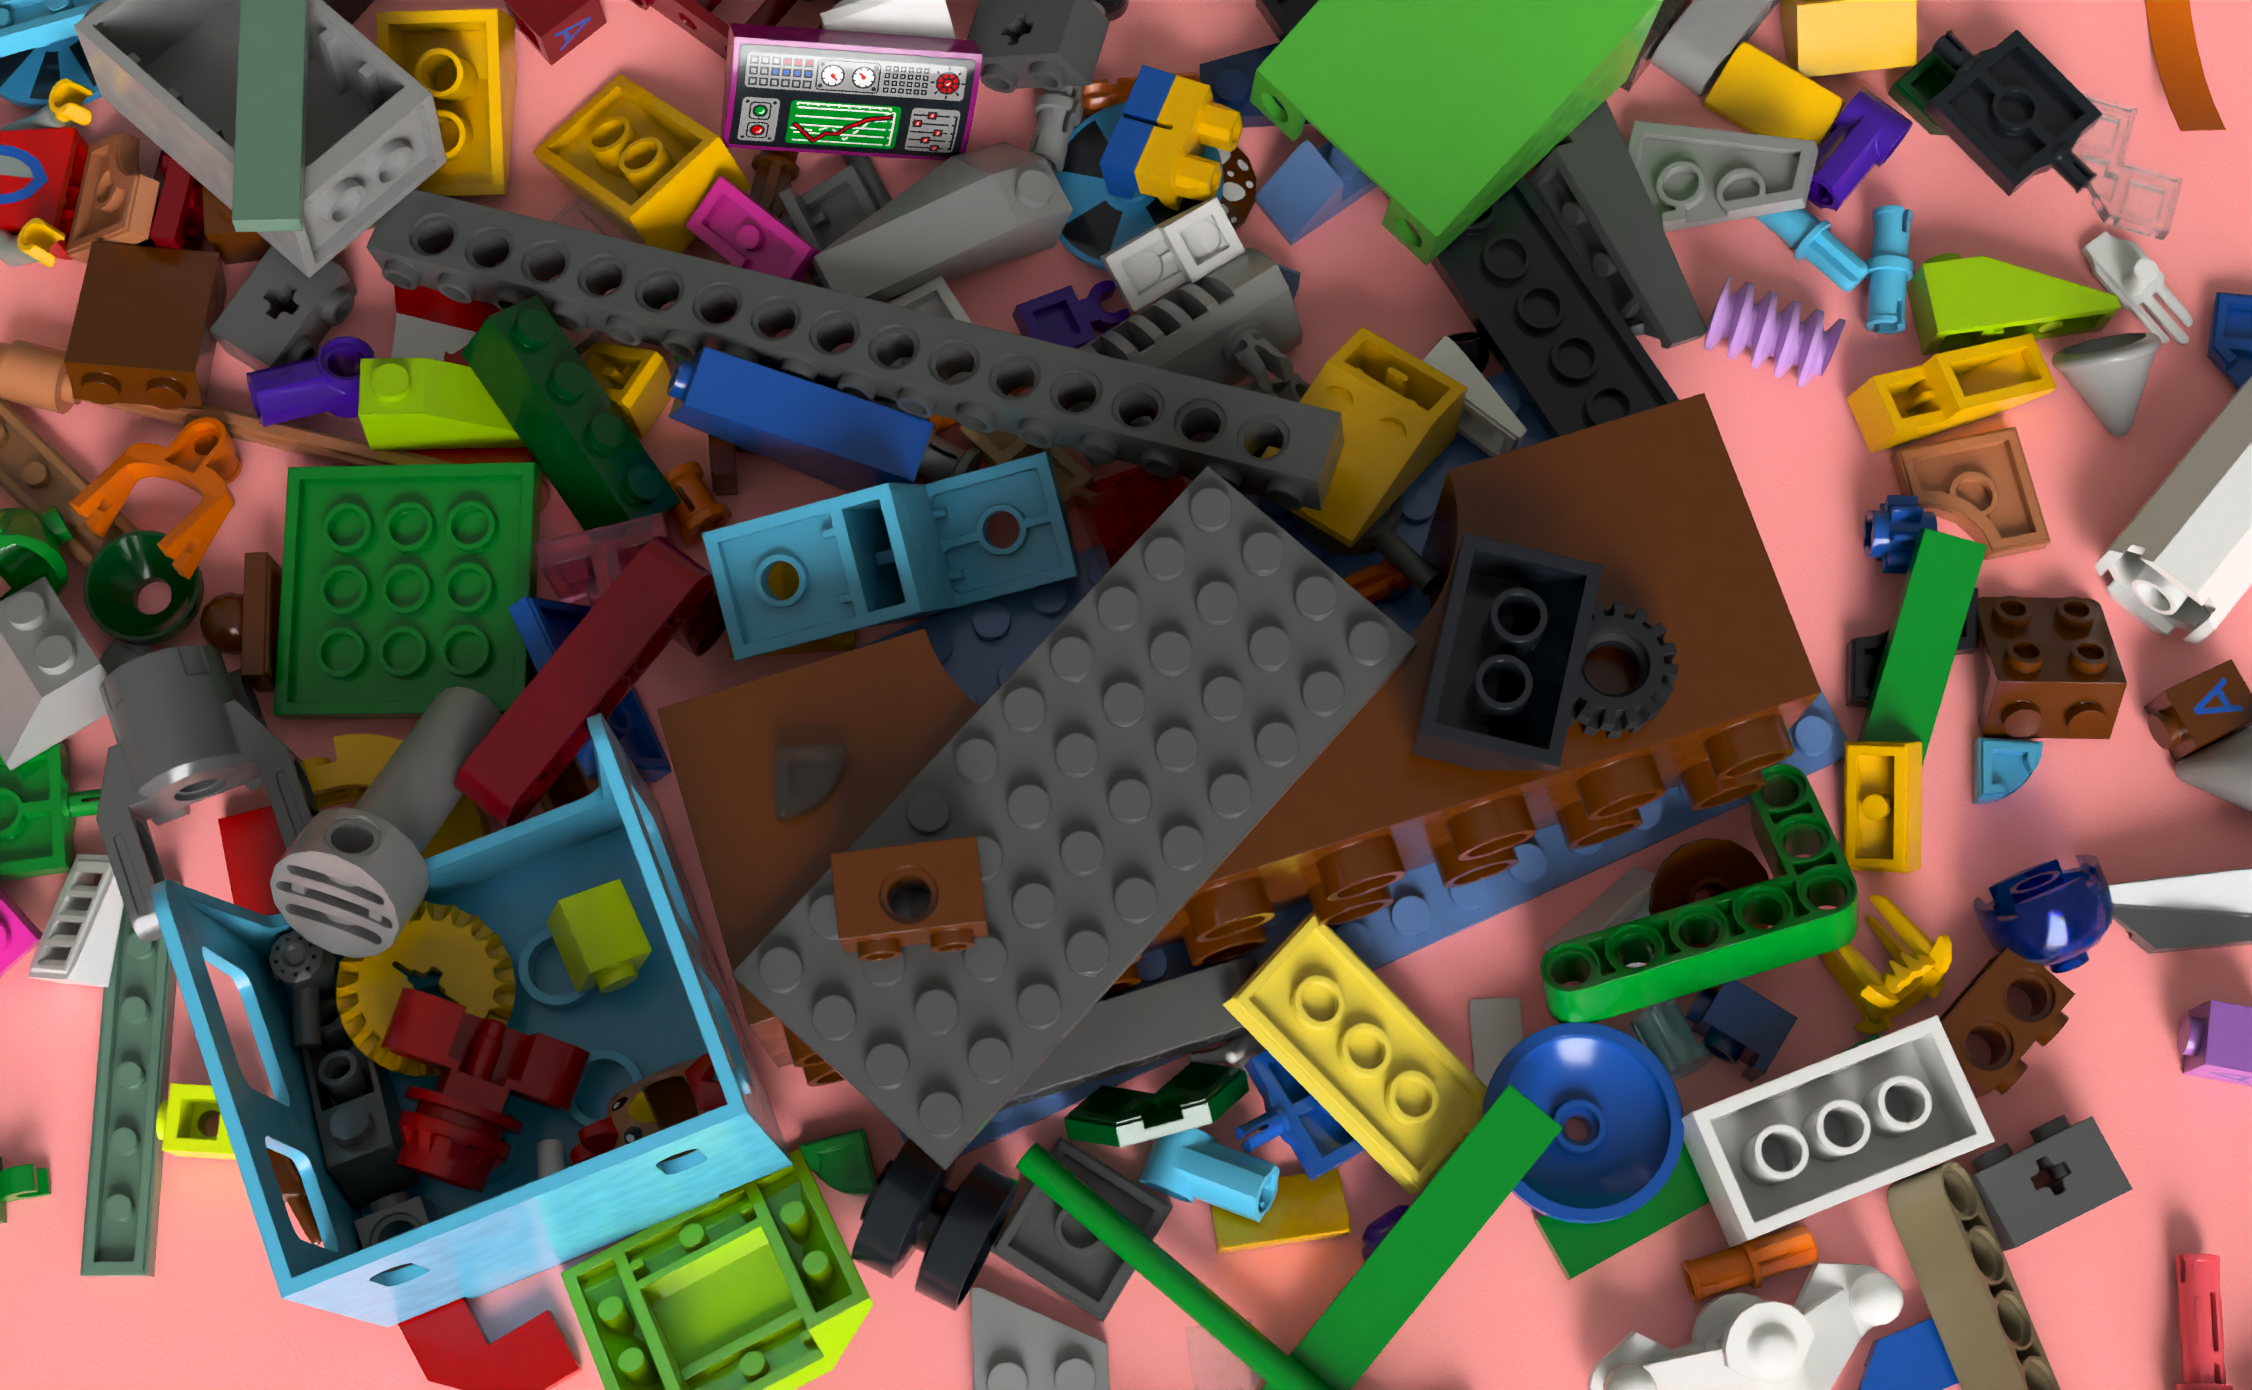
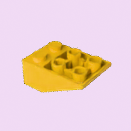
(1393, 424)

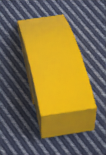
(1949, 391)

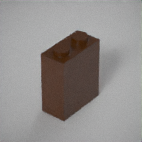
(146, 326)

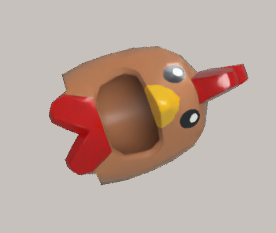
(652, 1106)

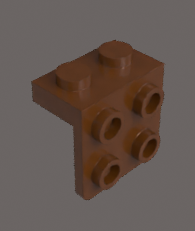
(2048, 669)

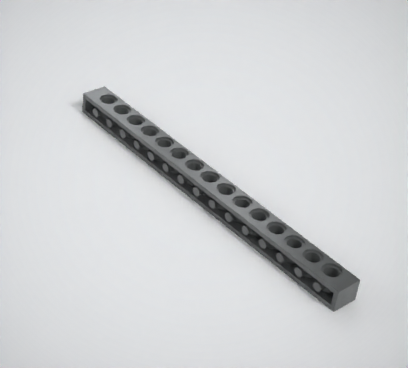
(534, 250)

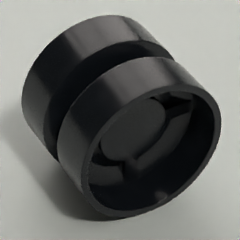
(917, 1211)

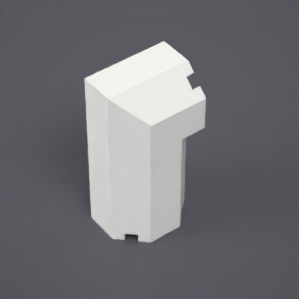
(2191, 542)

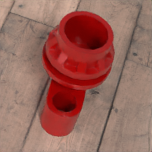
(481, 1061)

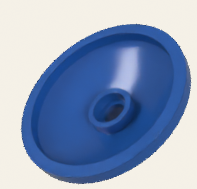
(1628, 1114)

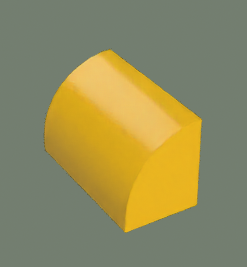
(1849, 35)

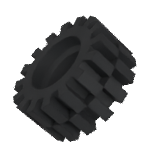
(1653, 668)

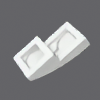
(1173, 254)

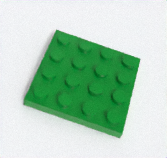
(404, 587)

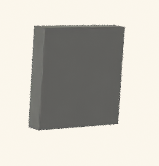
(1062, 1252)

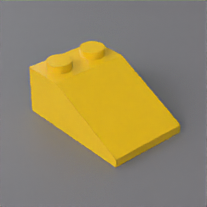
(471, 72)
(639, 163)

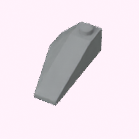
(950, 223)

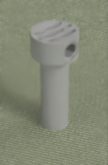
(361, 870)

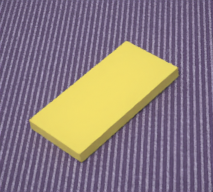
(1360, 1052)

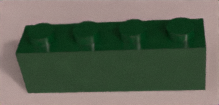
(566, 418)

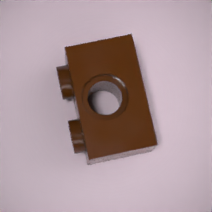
(872, 877)

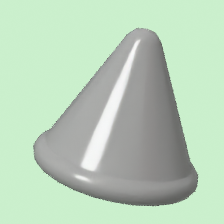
(2110, 375)
(2222, 768)

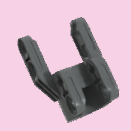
(180, 739)

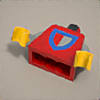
(42, 177)

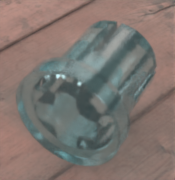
(1671, 1039)

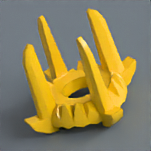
(1908, 982)

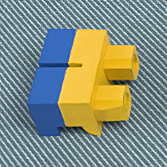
(1163, 137)

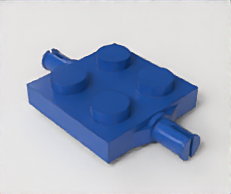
(1296, 1118)

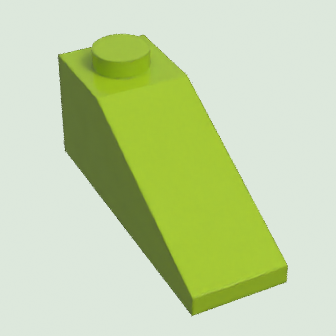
(1989, 300)
(428, 407)

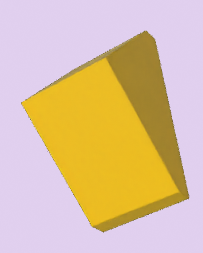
(633, 381)

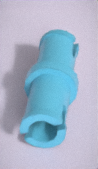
(1889, 269)

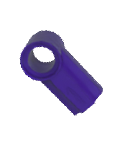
(1859, 140)
(311, 384)

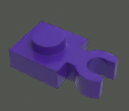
(1065, 319)

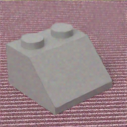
(45, 675)

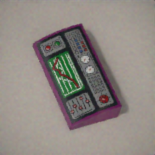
(848, 92)

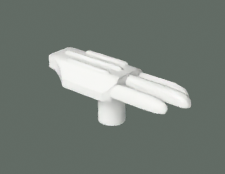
(2135, 280)

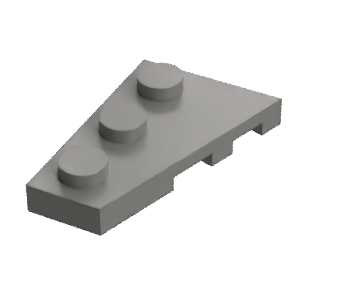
(1719, 174)

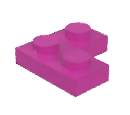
(749, 234)

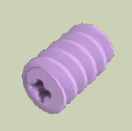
(1772, 332)

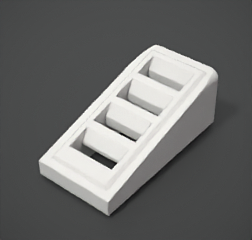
(1484, 414)
(80, 934)

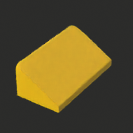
(1772, 98)
(1883, 805)
(1299, 1213)

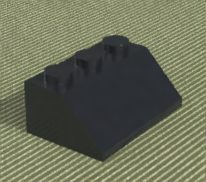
(1506, 657)

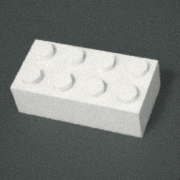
(1834, 1130)

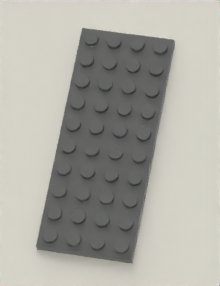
(1097, 808)

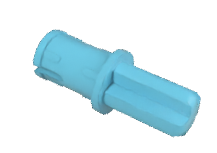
(1818, 245)

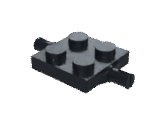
(2013, 112)

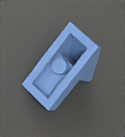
(1311, 189)

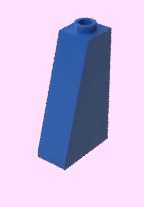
(798, 421)

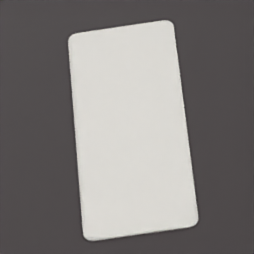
(1494, 1032)

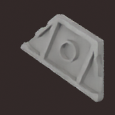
(1031, 1351)

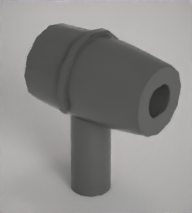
(308, 974)

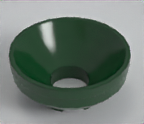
(118, 578)

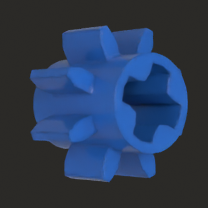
(1893, 531)

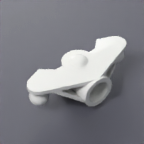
(1762, 1343)

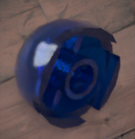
(2049, 913)

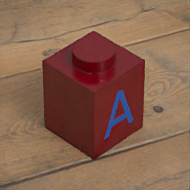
(556, 25)

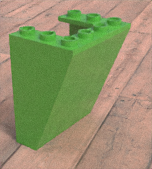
(1448, 94)

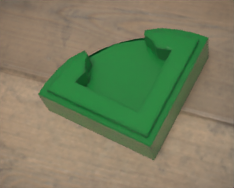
(842, 1162)

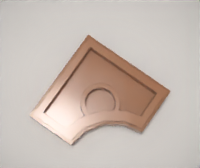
(113, 197)
(1980, 487)

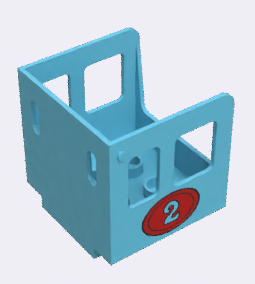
(519, 1221)

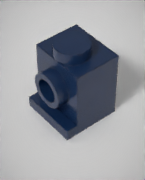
(1740, 1026)

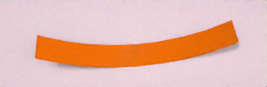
(2181, 65)

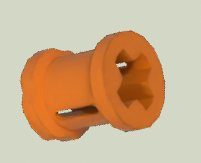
(707, 515)

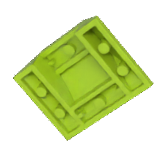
(725, 1293)

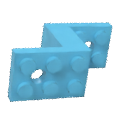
(890, 555)

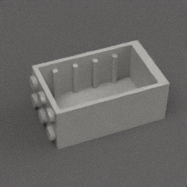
(366, 117)

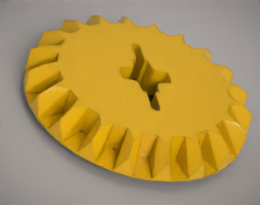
(436, 939)

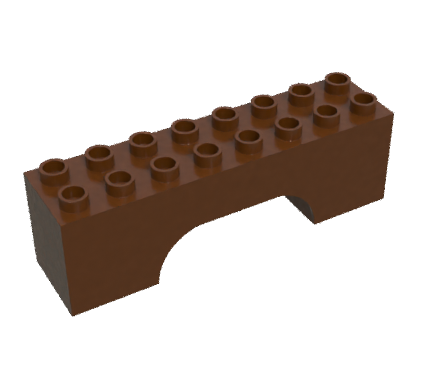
(1629, 494)

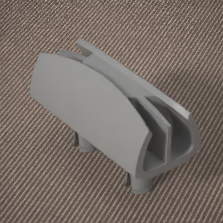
(1212, 329)

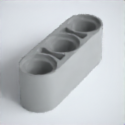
(1706, 38)

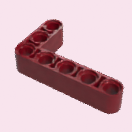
(647, 606)

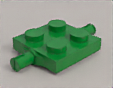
(40, 815)

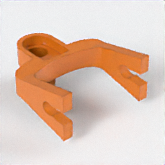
(198, 458)

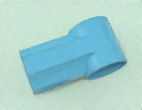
(1197, 1167)

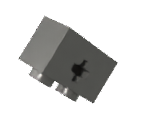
(1038, 43)
(259, 319)
(2081, 1175)

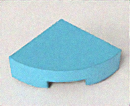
(2002, 767)

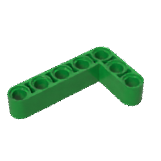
(1722, 921)

